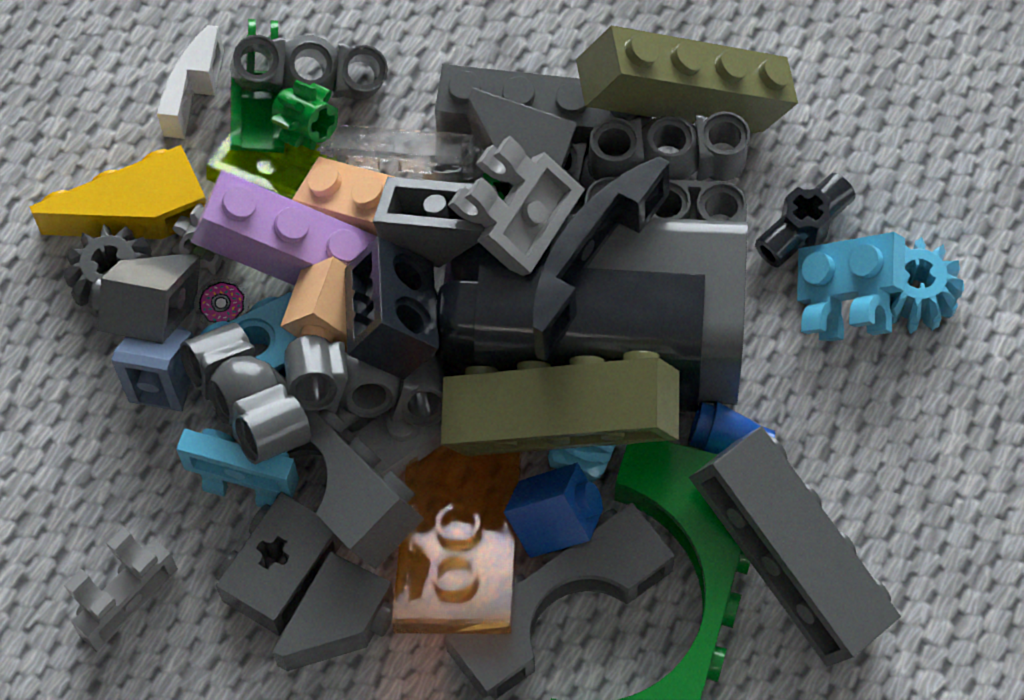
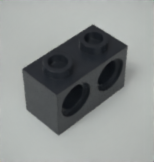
(391, 308)

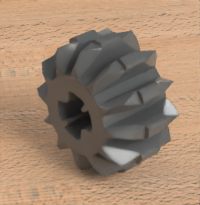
(99, 256)

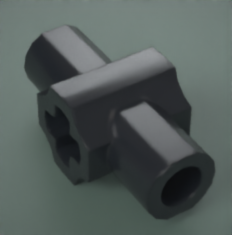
(815, 211)

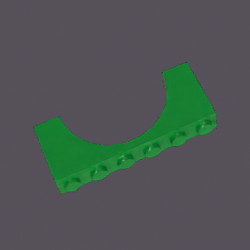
(659, 485)

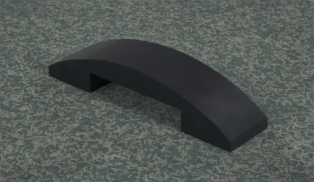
(625, 201)

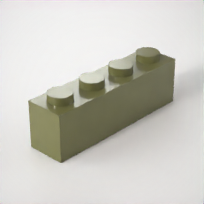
(684, 78)
(561, 405)

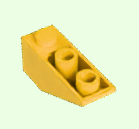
(140, 196)

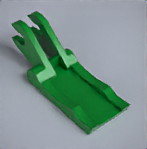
(252, 111)

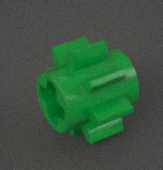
(304, 115)

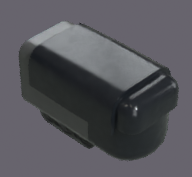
(654, 290)

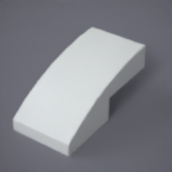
(193, 73)

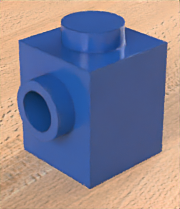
(554, 510)

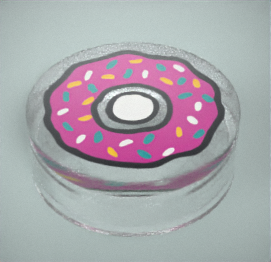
(221, 301)

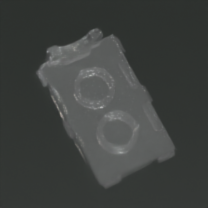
(413, 149)

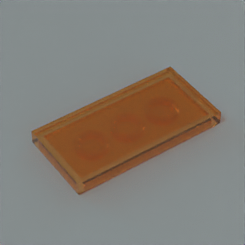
(462, 557)

